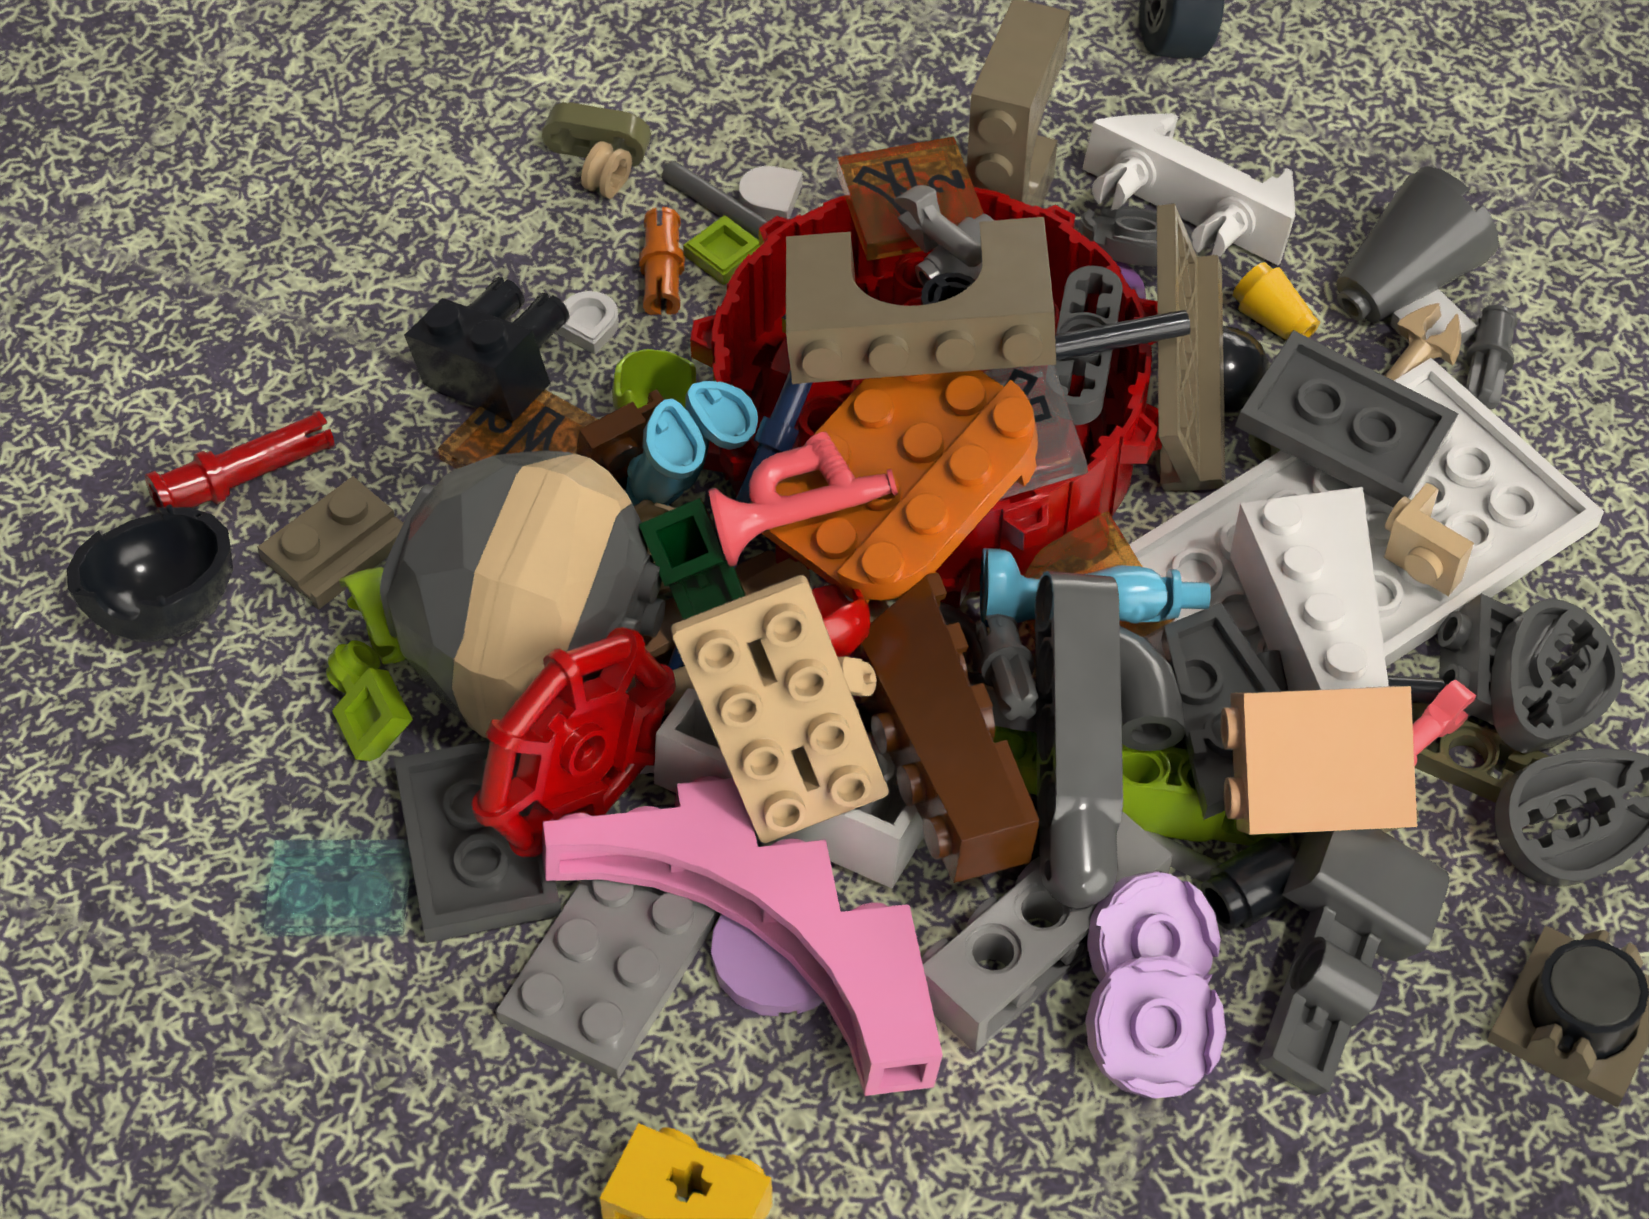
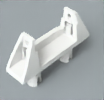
(1227, 205)

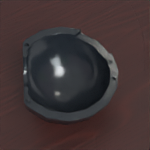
(153, 574)

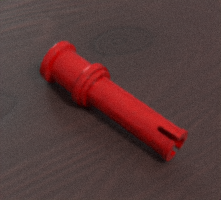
(213, 475)

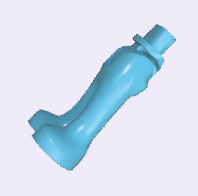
(679, 439)
(1142, 591)

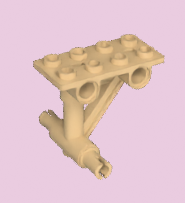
(779, 707)

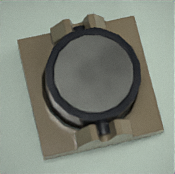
(1583, 1008)

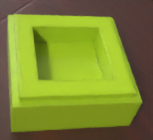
(720, 248)

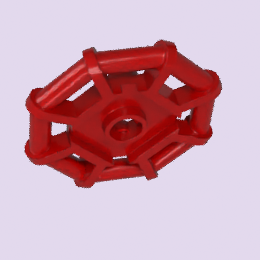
(574, 738)

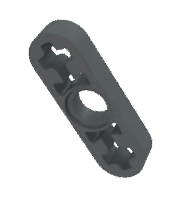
(1072, 317)

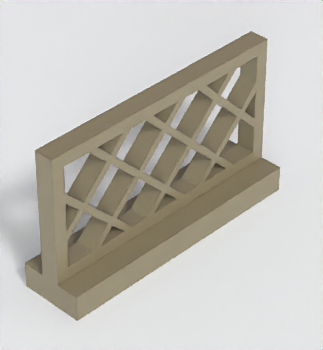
(1190, 364)

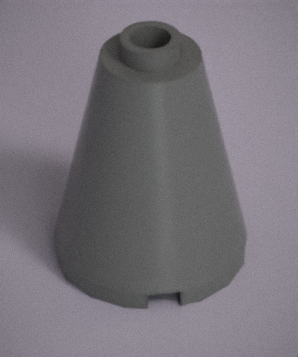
(1416, 246)

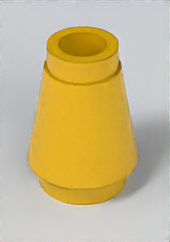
(1274, 302)

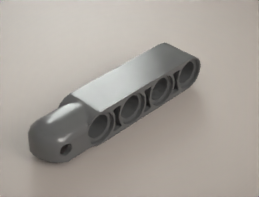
(1078, 735)

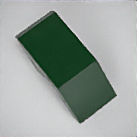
(691, 559)

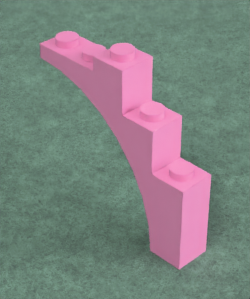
(786, 893)

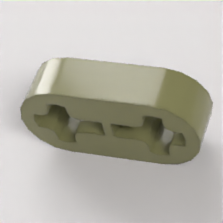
(591, 125)

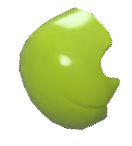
(650, 370)
(367, 599)

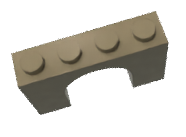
(1010, 103)
(992, 324)

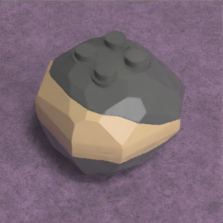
(508, 569)

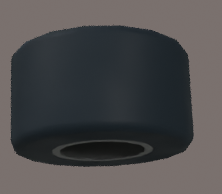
(1180, 26)

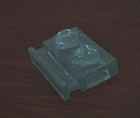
(338, 888)

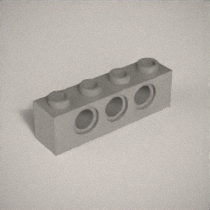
(984, 1001)

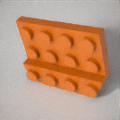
(952, 455)

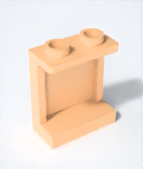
(1320, 760)

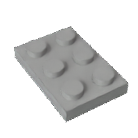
(606, 971)

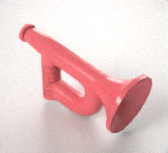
(741, 522)

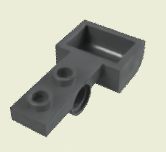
(1362, 901)

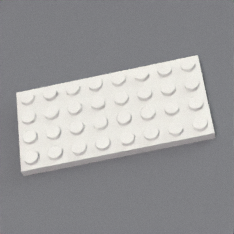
(1488, 492)

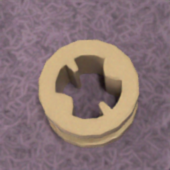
(606, 169)

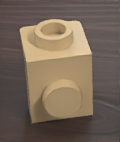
(1425, 546)

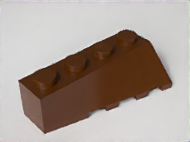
(943, 738)

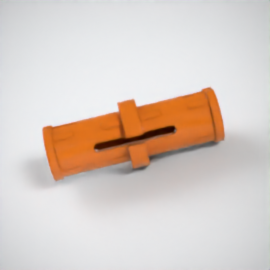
(661, 261)

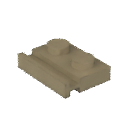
(332, 540)

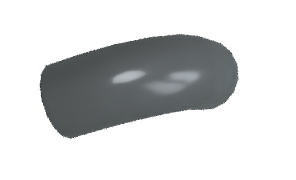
(1149, 696)

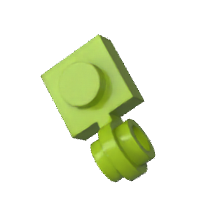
(372, 707)

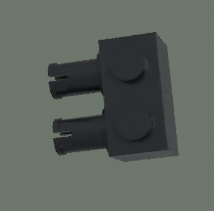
(483, 357)

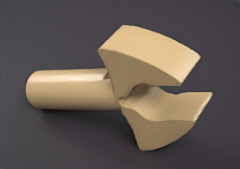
(1414, 327)

